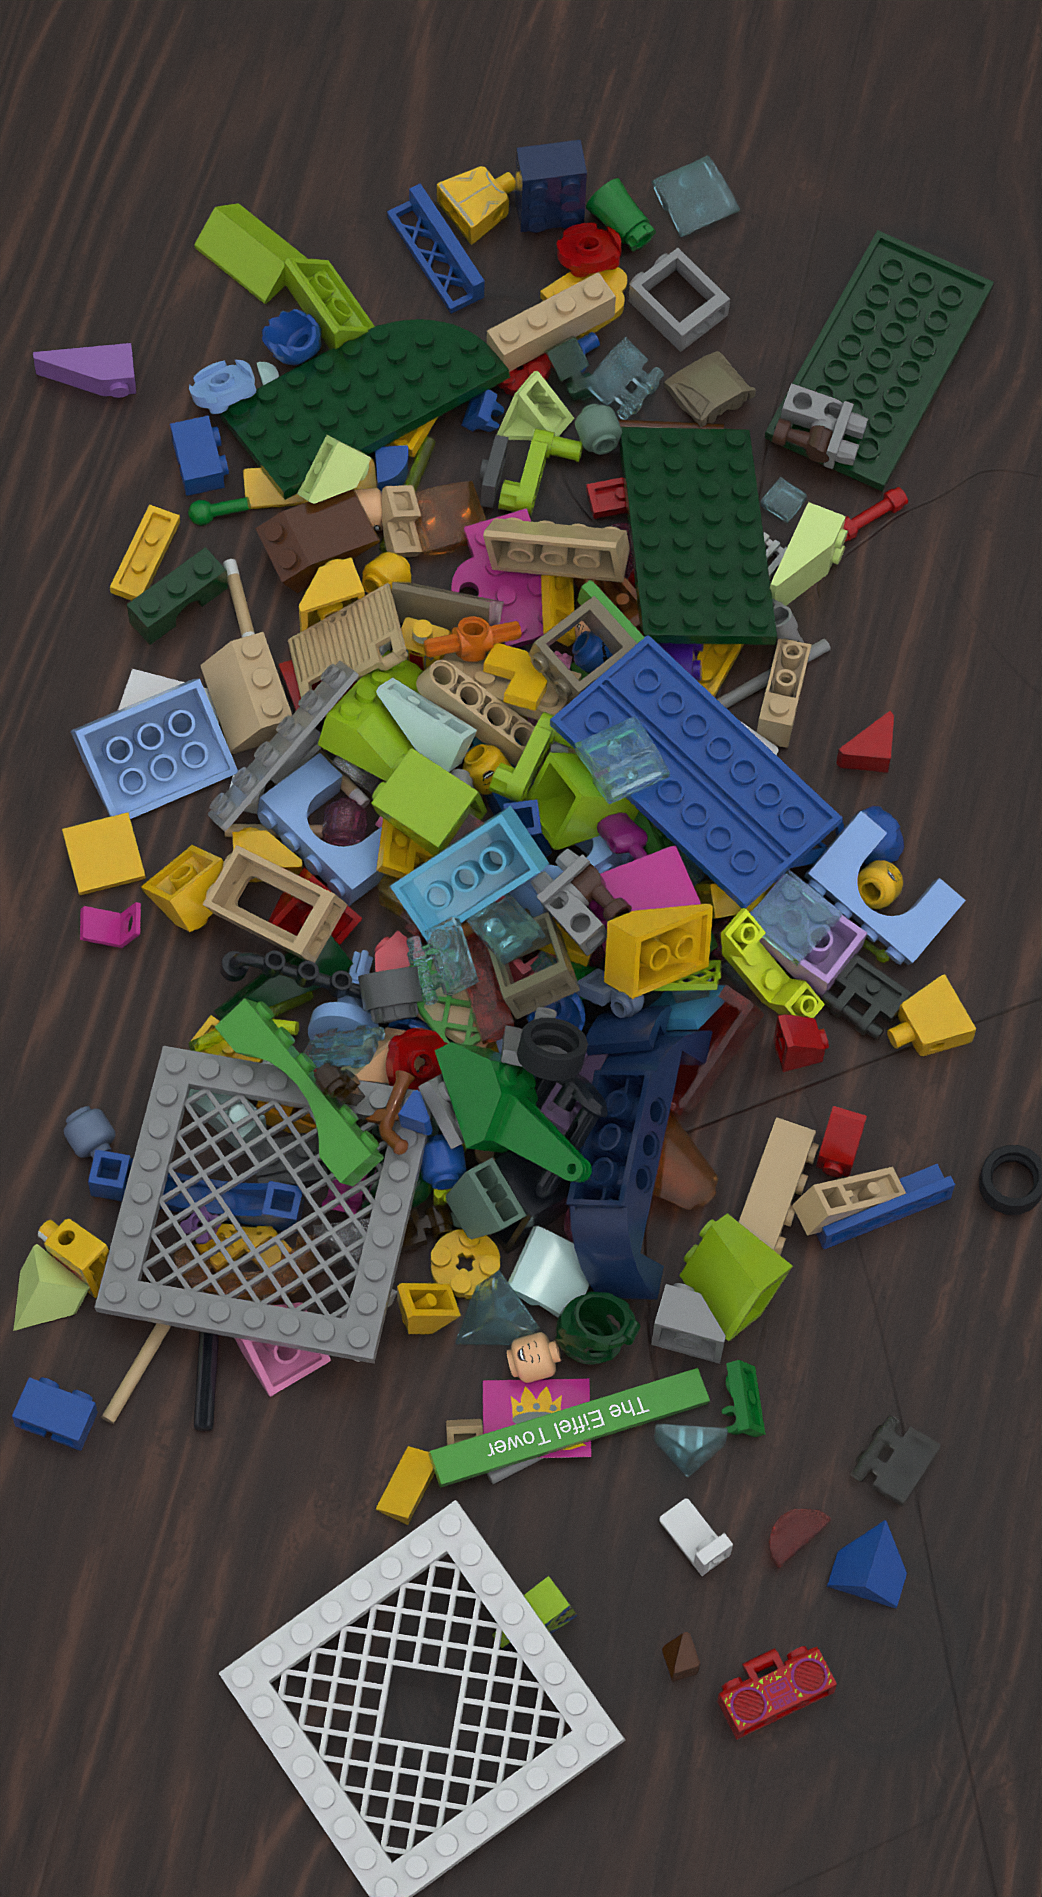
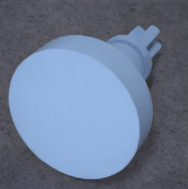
(347, 1011)

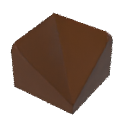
(681, 1657)

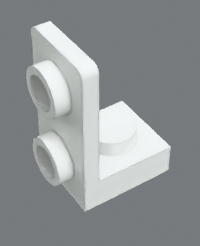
(696, 1537)

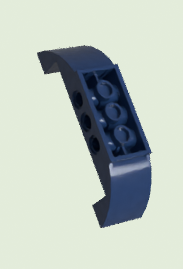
(624, 1156)

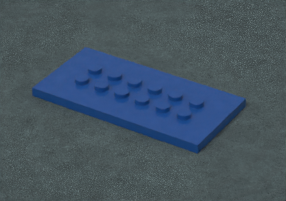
(726, 794)

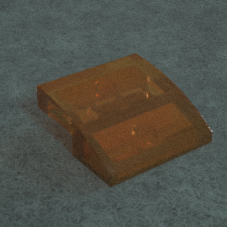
(445, 514)

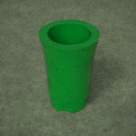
(619, 211)

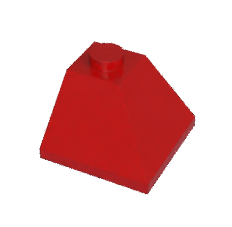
(292, 913)

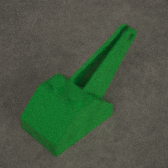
(500, 1110)

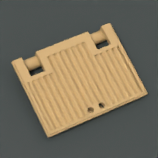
(350, 637)

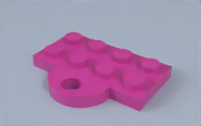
(517, 590)

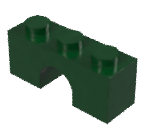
(157, 608)

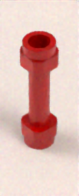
(892, 501)

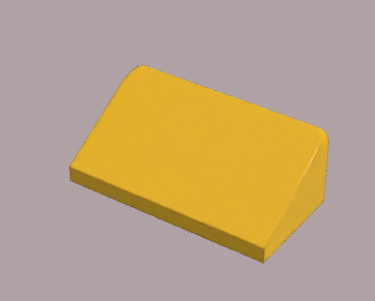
(407, 1485)

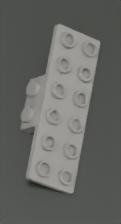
(288, 749)

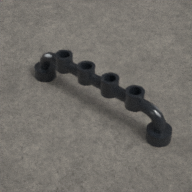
(236, 964)

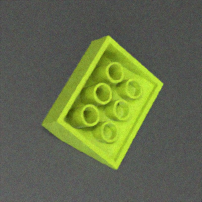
(362, 726)

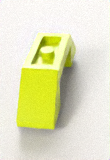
(762, 972)

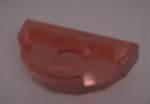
(794, 1531)

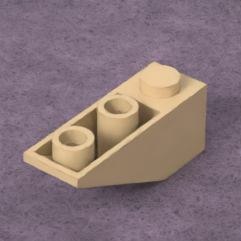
(783, 691)

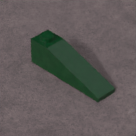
(282, 988)

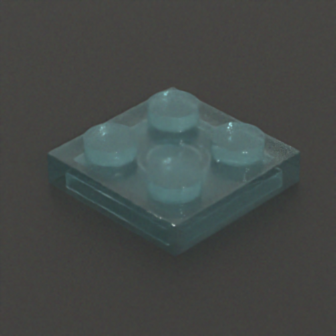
(795, 917)

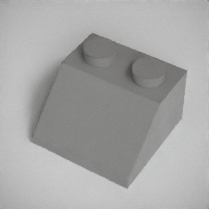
(687, 1324)

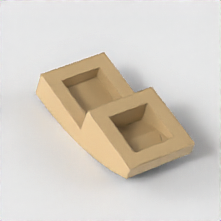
(398, 520)

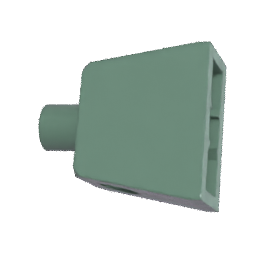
(483, 1201)

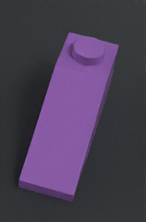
(97, 369)

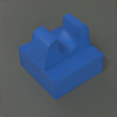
(480, 410)

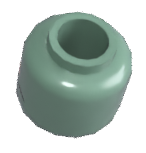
(598, 428)

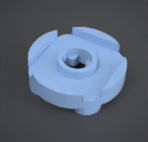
(222, 385)

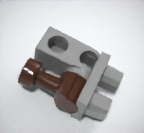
(827, 423)
(570, 895)

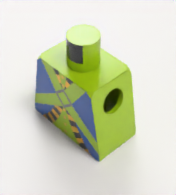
(548, 1605)

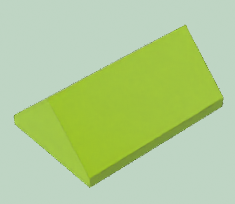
(246, 250)
(327, 299)

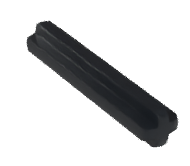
(206, 1381)

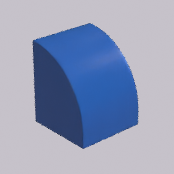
(391, 466)
(528, 814)

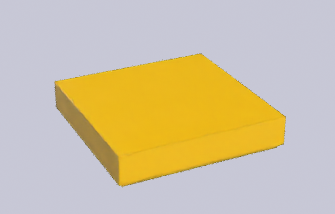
(103, 853)

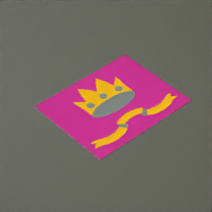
(516, 1402)

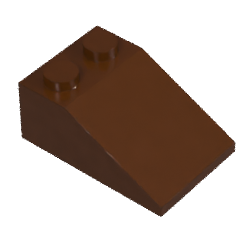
(314, 534)

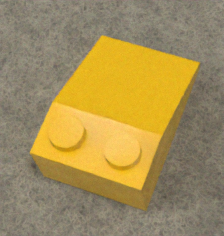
(656, 947)

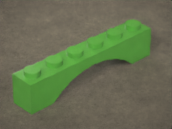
(342, 1144)

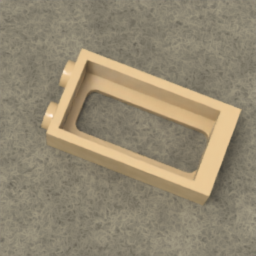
(240, 869)

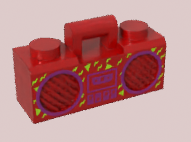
(766, 1699)

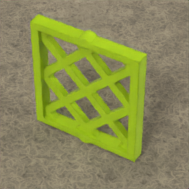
(697, 983)

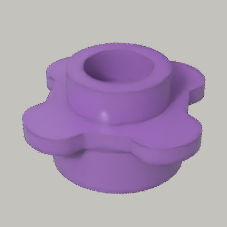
(192, 1222)

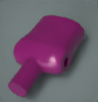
(623, 835)

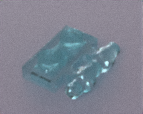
(615, 373)
(450, 956)
(345, 1048)

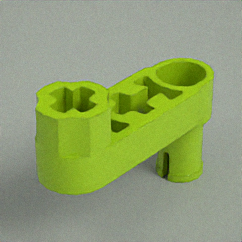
(544, 443)
(516, 782)

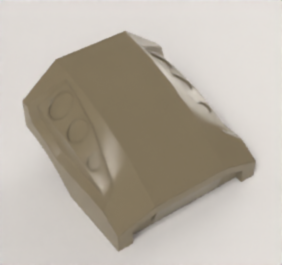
(708, 388)

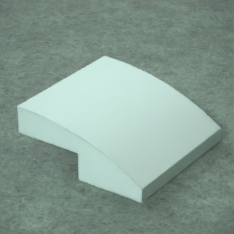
(548, 1272)

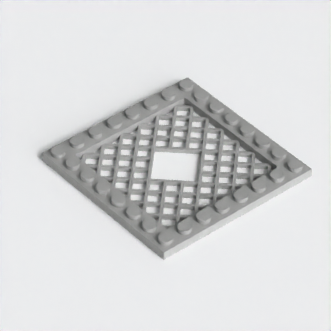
(291, 1327)

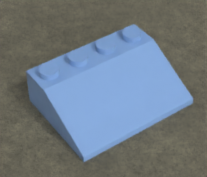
(155, 750)

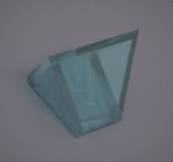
(495, 1315)
(689, 1445)

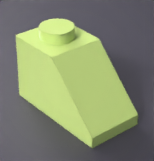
(334, 471)

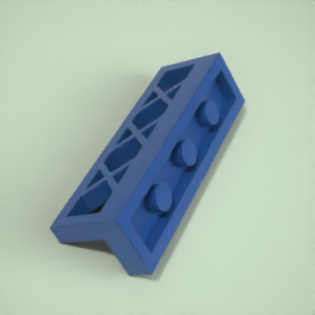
(447, 244)
(922, 1191)

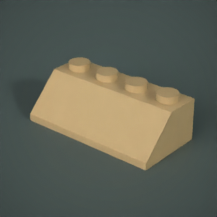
(557, 549)

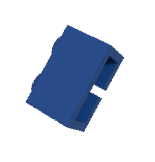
(198, 455)
(51, 1409)

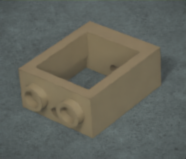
(602, 625)
(541, 987)

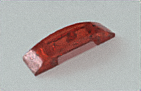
(485, 997)

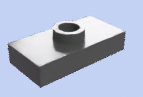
(492, 471)

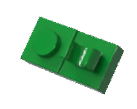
(747, 1406)

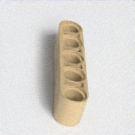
(478, 707)

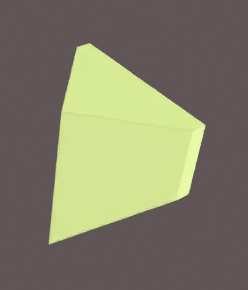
(534, 407)
(46, 1290)

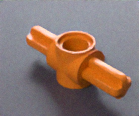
(472, 639)

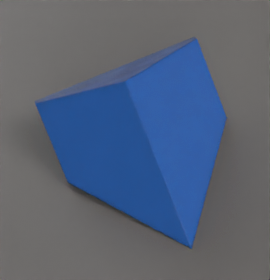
(870, 1567)

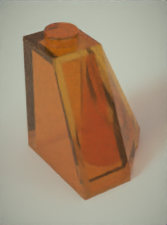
(683, 1171)

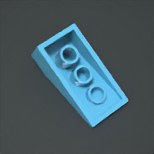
(471, 872)

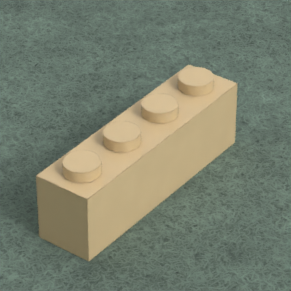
(552, 321)
(777, 1181)

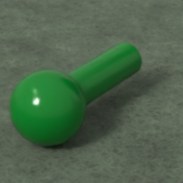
(202, 512)

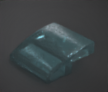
(695, 195)
(622, 760)

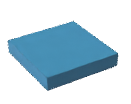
(692, 1013)

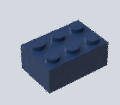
(550, 186)

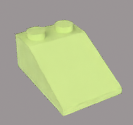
(810, 553)

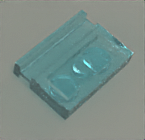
(505, 928)

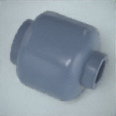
(87, 1131)

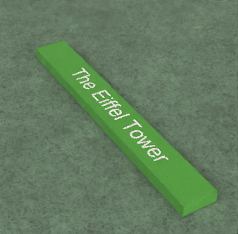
(568, 1427)

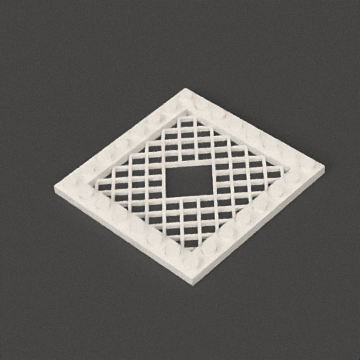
(253, 1673)

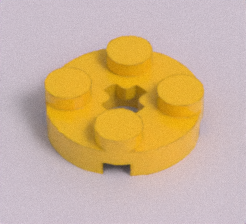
(446, 1257)

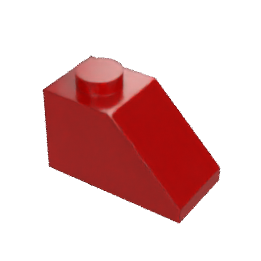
(799, 1042)
(841, 1142)

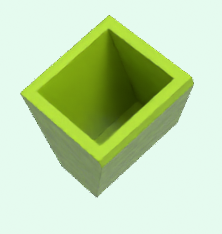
(426, 801)
(570, 801)
(733, 1273)

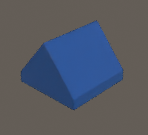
(415, 1115)

